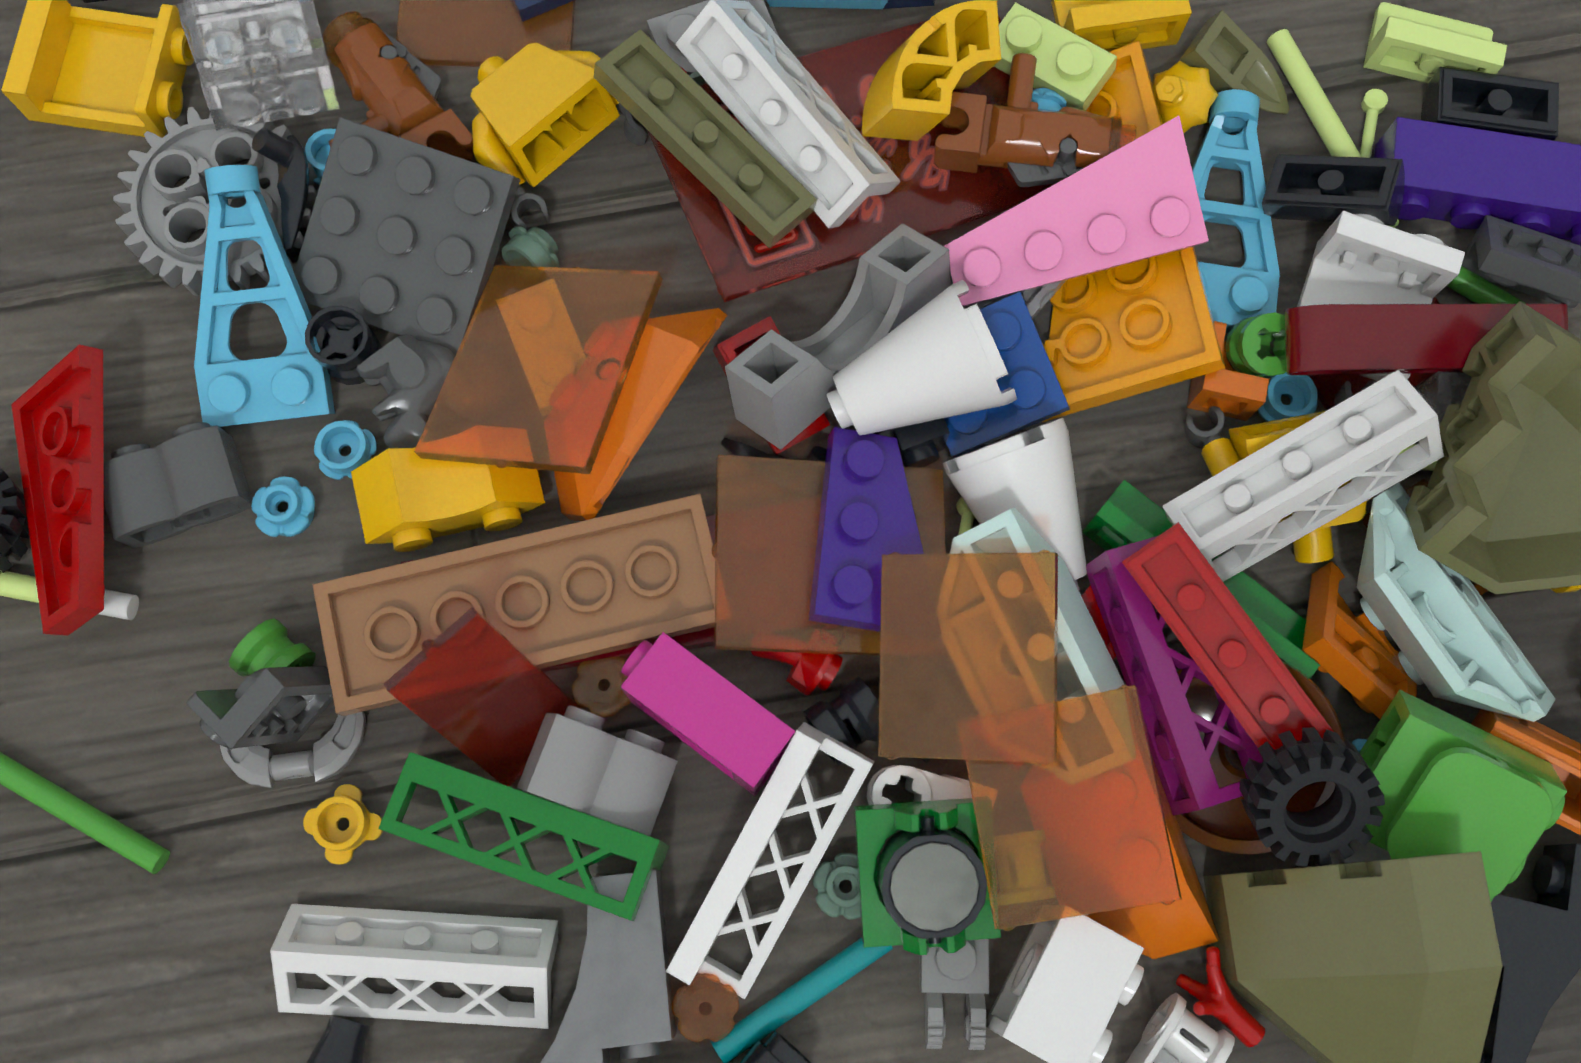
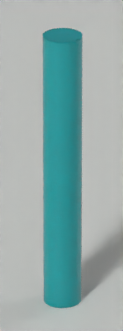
(797, 998)

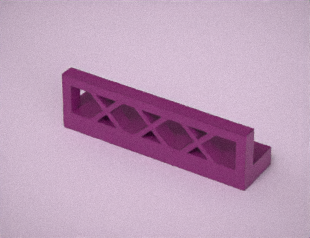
(1150, 666)

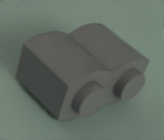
(174, 485)

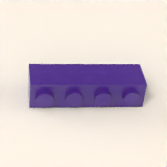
(1476, 173)

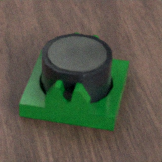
(926, 876)

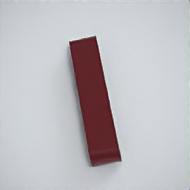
(1392, 336)

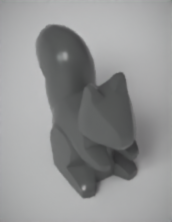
(413, 379)

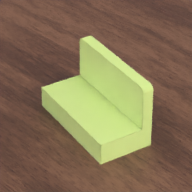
(1419, 43)

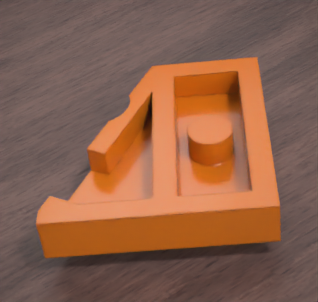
(1351, 646)

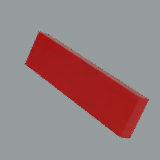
(1222, 639)

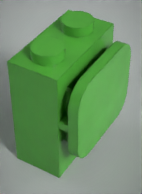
(1458, 790)

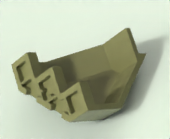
(1511, 466)
(1365, 955)

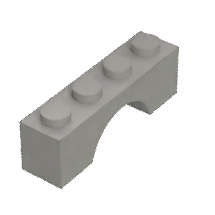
(784, 383)

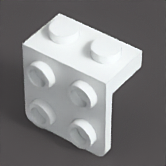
(1377, 264)

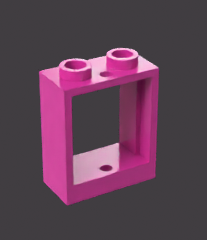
(706, 711)

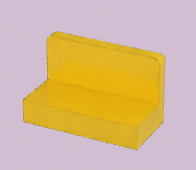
(1123, 22)

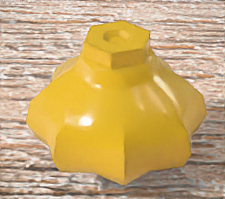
(1184, 93)

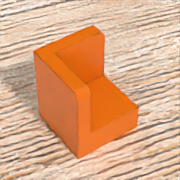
(1231, 391)

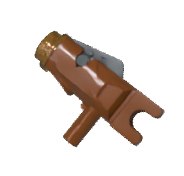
(394, 86)
(1029, 141)

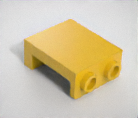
(98, 68)

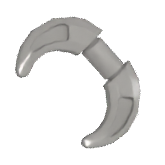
(328, 758)

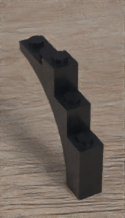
(1537, 953)

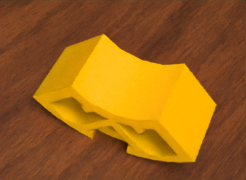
(918, 78)
(420, 499)

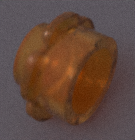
(586, 689)
(724, 1005)

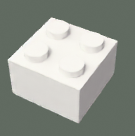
(1067, 990)

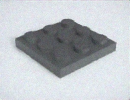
(403, 234)

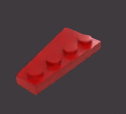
(63, 487)

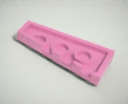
(1097, 219)

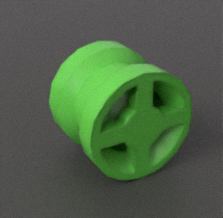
(1250, 352)
(268, 648)

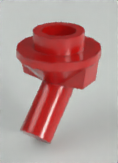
(807, 669)

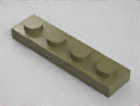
(704, 138)

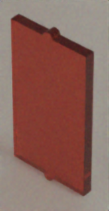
(480, 694)

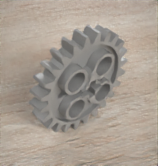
(163, 236)

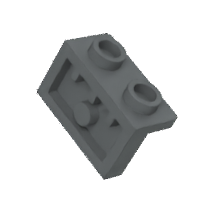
(1526, 261)
(266, 707)

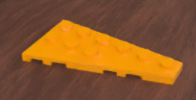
(1139, 320)

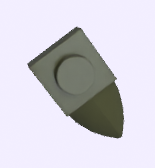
(1236, 63)

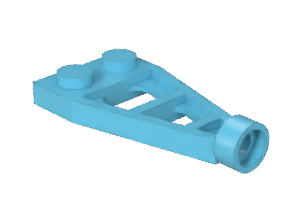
(1253, 288)
(262, 388)

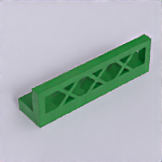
(1133, 517)
(543, 814)

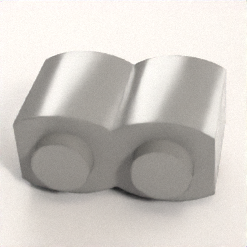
(597, 771)

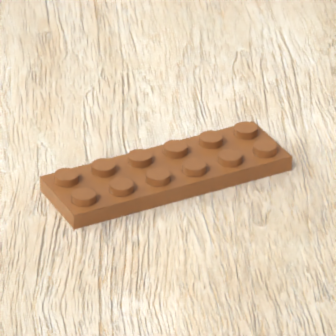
(546, 591)

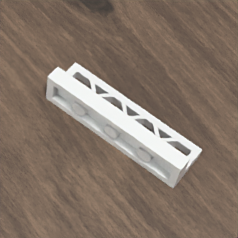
(785, 108)
(1303, 475)
(743, 859)
(412, 954)

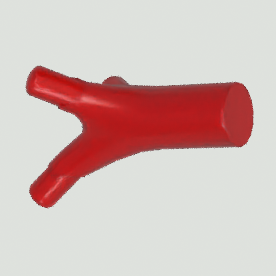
(1218, 1000)

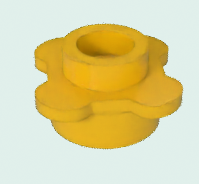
(323, 824)

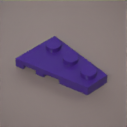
(861, 518)

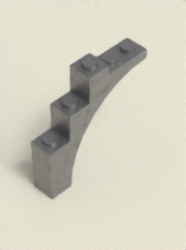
(621, 982)

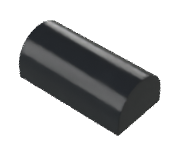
(1493, 103)
(1327, 185)

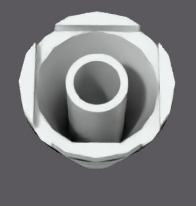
(923, 370)
(1036, 478)

